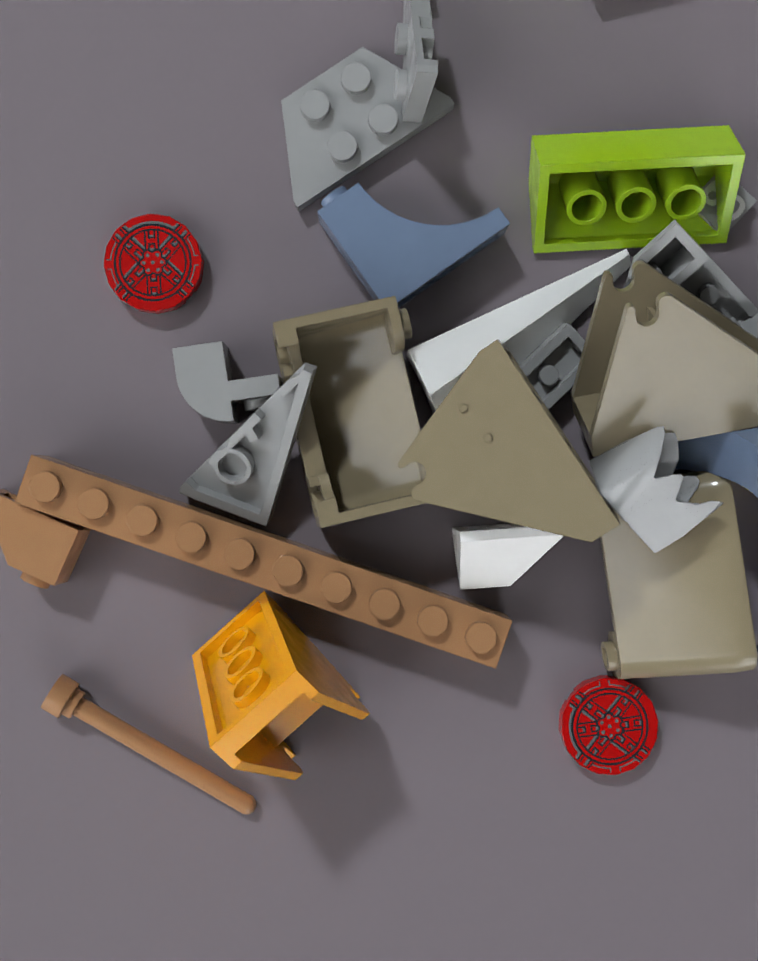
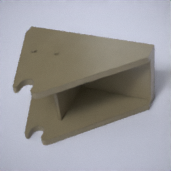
(660, 362)
(505, 456)

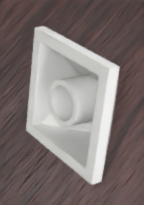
(497, 553)

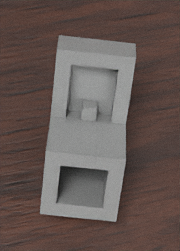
(208, 382)

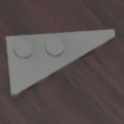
(415, 42)
(252, 463)

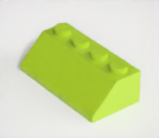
(630, 186)

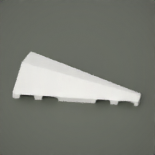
(519, 325)

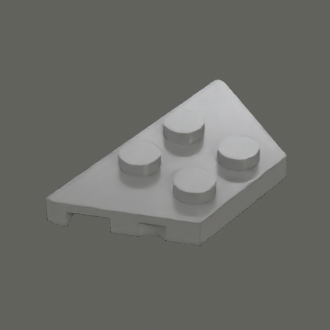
(347, 123)

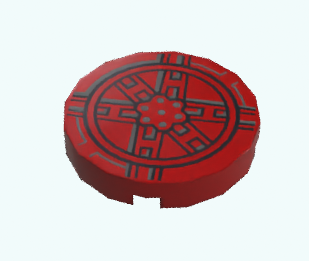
(153, 263)
(608, 725)

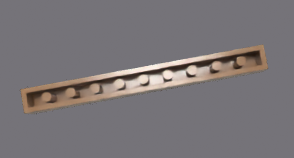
(264, 559)

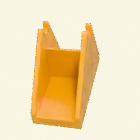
(261, 684)

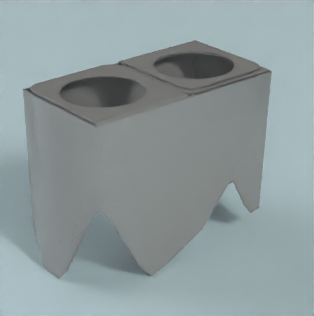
(645, 493)

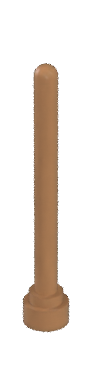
(69, 700)

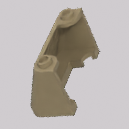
(357, 408)
(685, 603)

